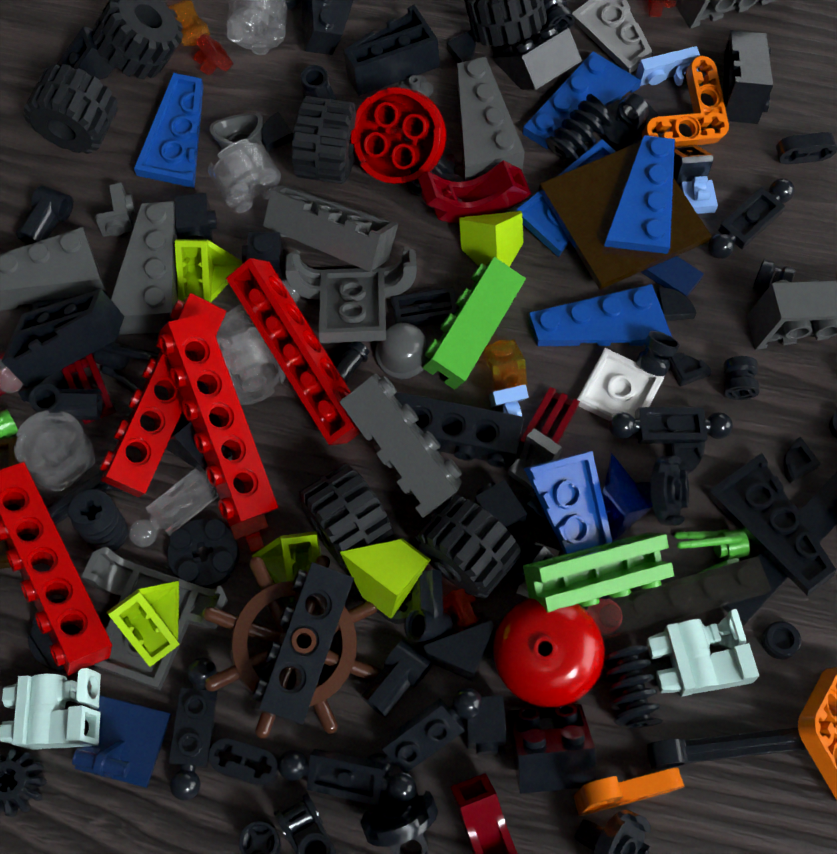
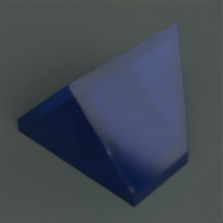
(622, 499)

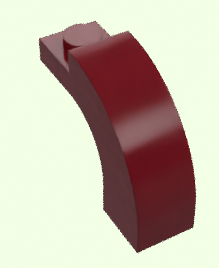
(488, 194)
(482, 816)

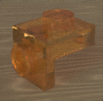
(192, 25)
(506, 364)

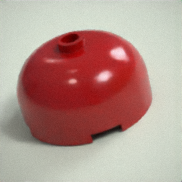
(382, 131)
(563, 674)

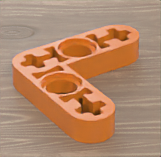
(702, 115)
(819, 727)
(610, 793)

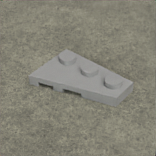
(615, 31)

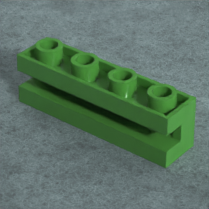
(474, 322)
(599, 572)

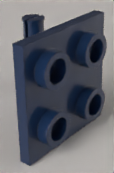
(127, 742)

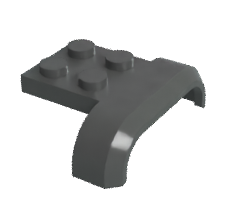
(351, 298)
(120, 579)

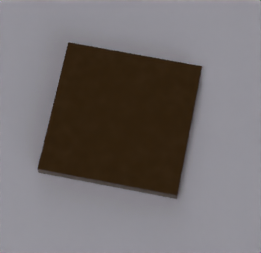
(585, 208)

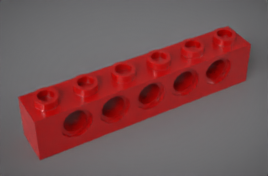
(198, 335)
(295, 348)
(117, 468)
(71, 651)

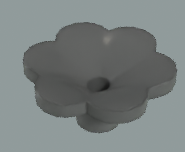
(418, 83)

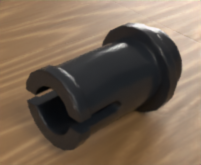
(351, 359)

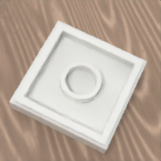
(618, 386)

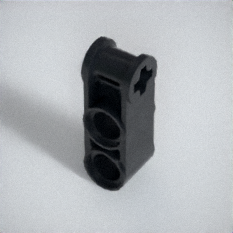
(305, 829)

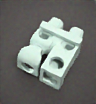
(692, 662)
(40, 712)

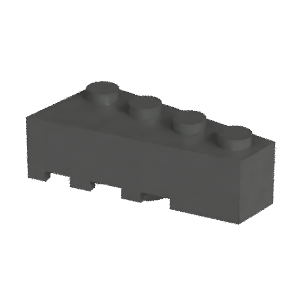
(330, 227)

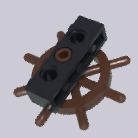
(298, 645)

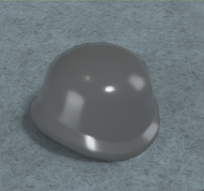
(236, 128)
(402, 351)

